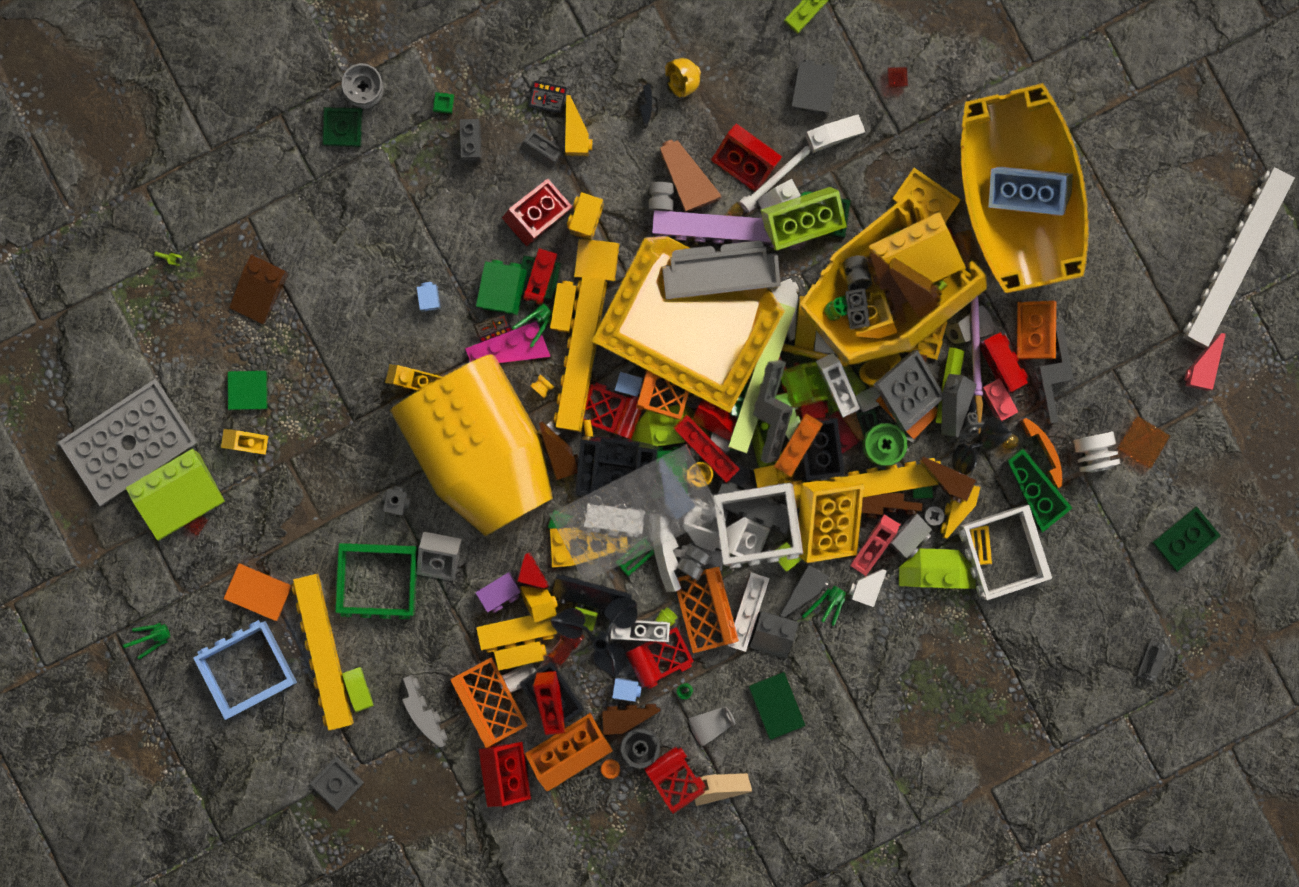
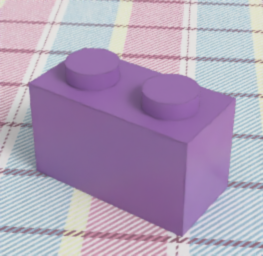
(498, 592)

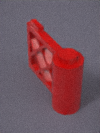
(626, 416)
(646, 667)
(668, 766)

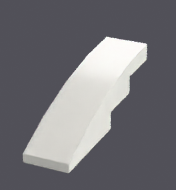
(667, 564)

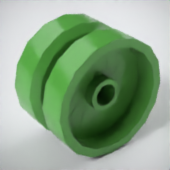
(895, 441)

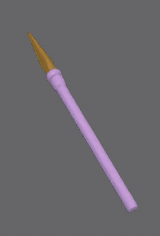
(976, 358)

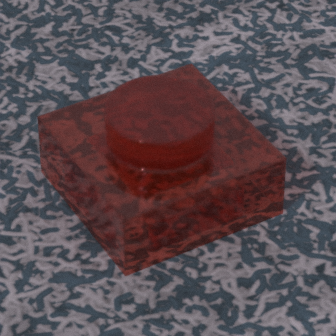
(897, 77)
(197, 525)

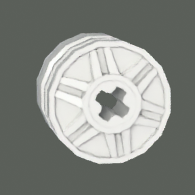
(1096, 452)

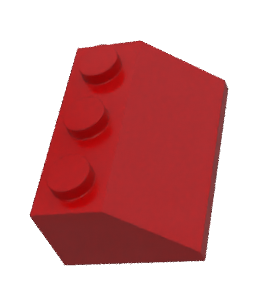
(746, 157)
(1003, 362)
(504, 774)

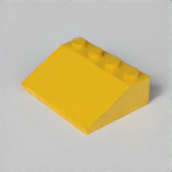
(923, 247)
(829, 519)

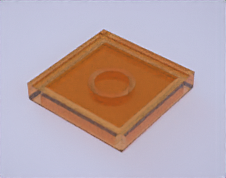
(1143, 442)

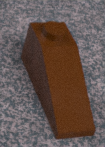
(560, 453)
(952, 482)

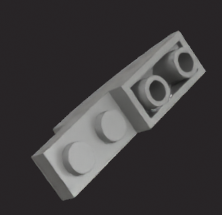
(425, 720)

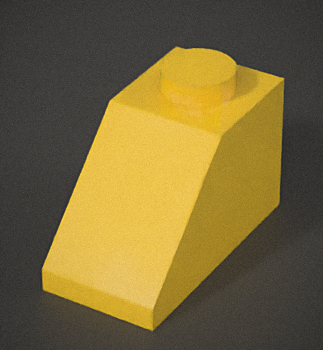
(244, 441)
(539, 603)

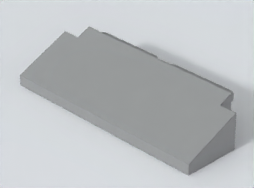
(729, 270)

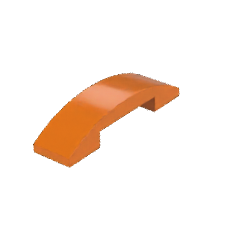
(1055, 473)

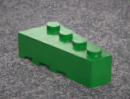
(1040, 494)

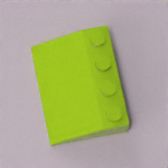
(175, 494)

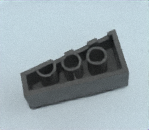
(758, 510)

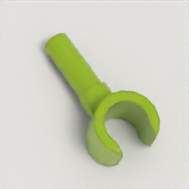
(171, 258)

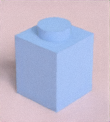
(428, 297)
(628, 384)
(626, 689)

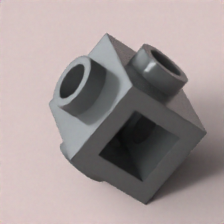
(392, 507)

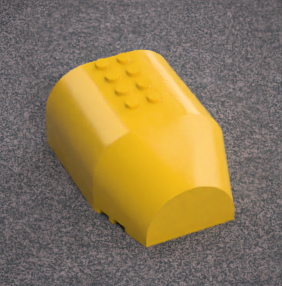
(849, 347)
(477, 445)

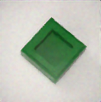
(443, 103)
(923, 492)

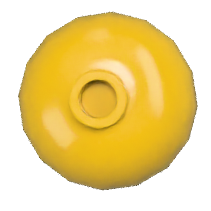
(683, 76)

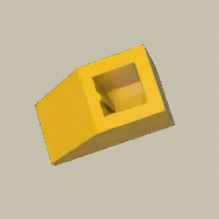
(771, 476)

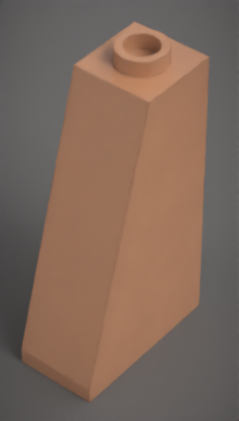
(688, 179)

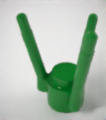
(541, 314)
(836, 597)
(159, 634)

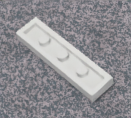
(749, 609)

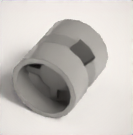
(661, 196)

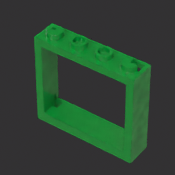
(382, 612)

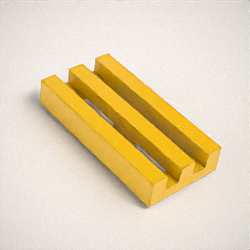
(979, 542)

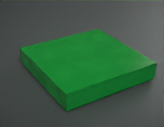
(247, 390)

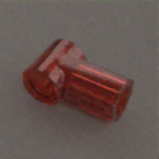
(564, 648)

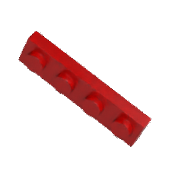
(706, 448)

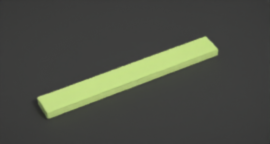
(746, 421)

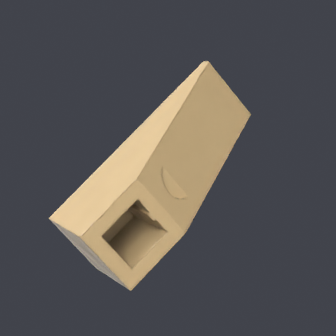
(722, 787)

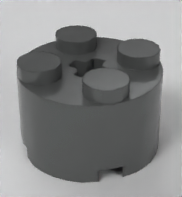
(646, 756)

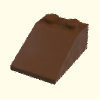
(916, 288)
(258, 289)

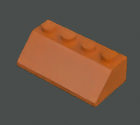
(568, 752)

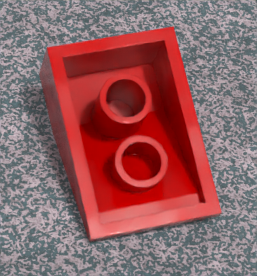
(536, 212)

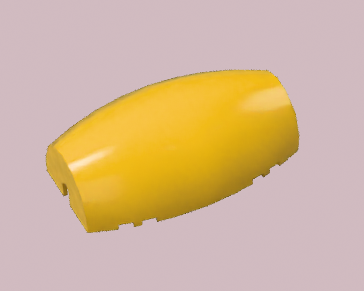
(1030, 134)

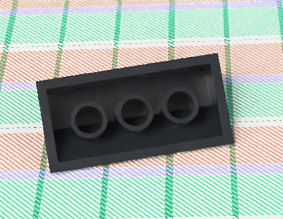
(585, 593)

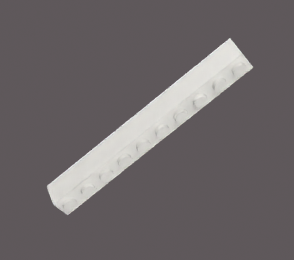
(1238, 257)

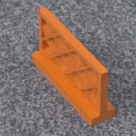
(646, 395)
(721, 606)
(473, 710)

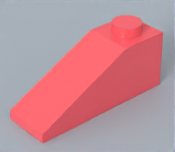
(1204, 369)
(875, 544)

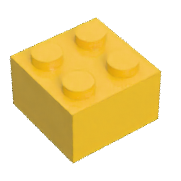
(586, 216)

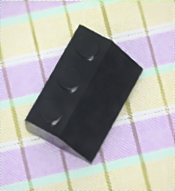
(824, 454)

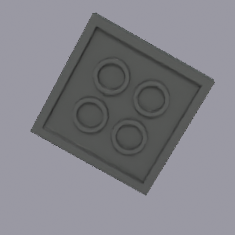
(909, 390)

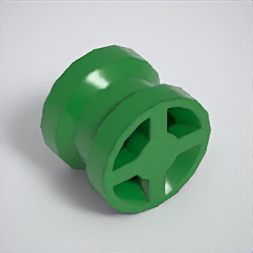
(836, 309)

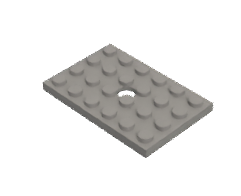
(98, 447)

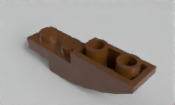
(885, 280)
(892, 502)

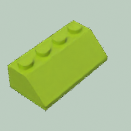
(804, 218)

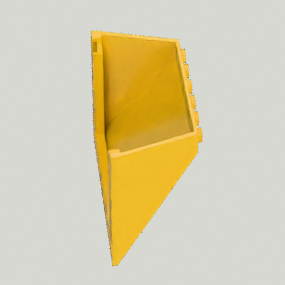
(692, 341)

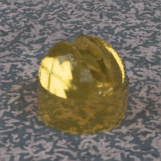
(735, 210)
(1011, 442)

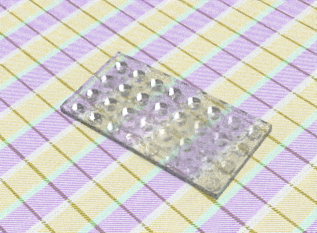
(635, 513)

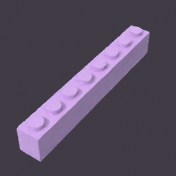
(711, 227)

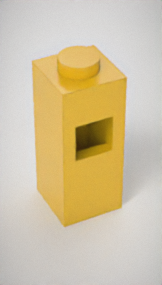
(563, 306)
(520, 655)

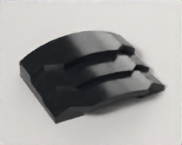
(609, 459)

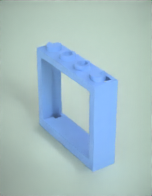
(222, 644)

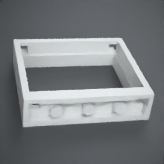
(1034, 544)
(771, 556)

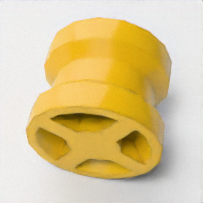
(542, 386)

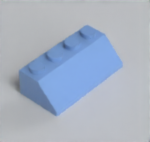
(1030, 190)

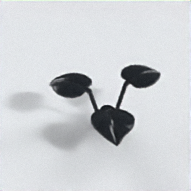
(992, 436)
(608, 657)

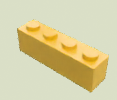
(514, 631)

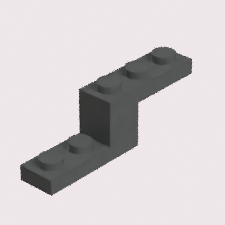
(1054, 374)
(772, 411)

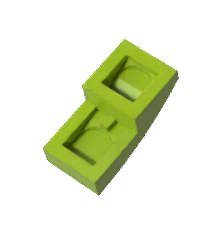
(358, 689)

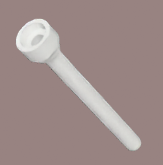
(748, 202)

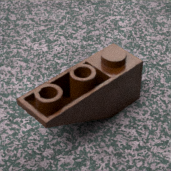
(621, 720)

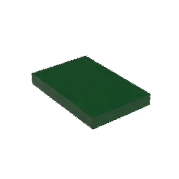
(1186, 539)
(777, 705)

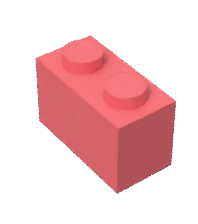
(999, 400)

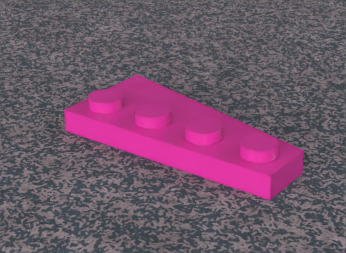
(512, 346)

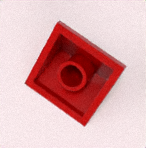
(531, 573)

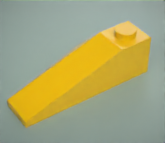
(879, 313)

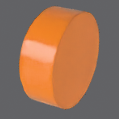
(610, 769)

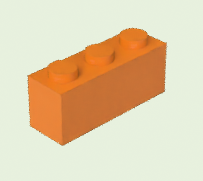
(798, 445)

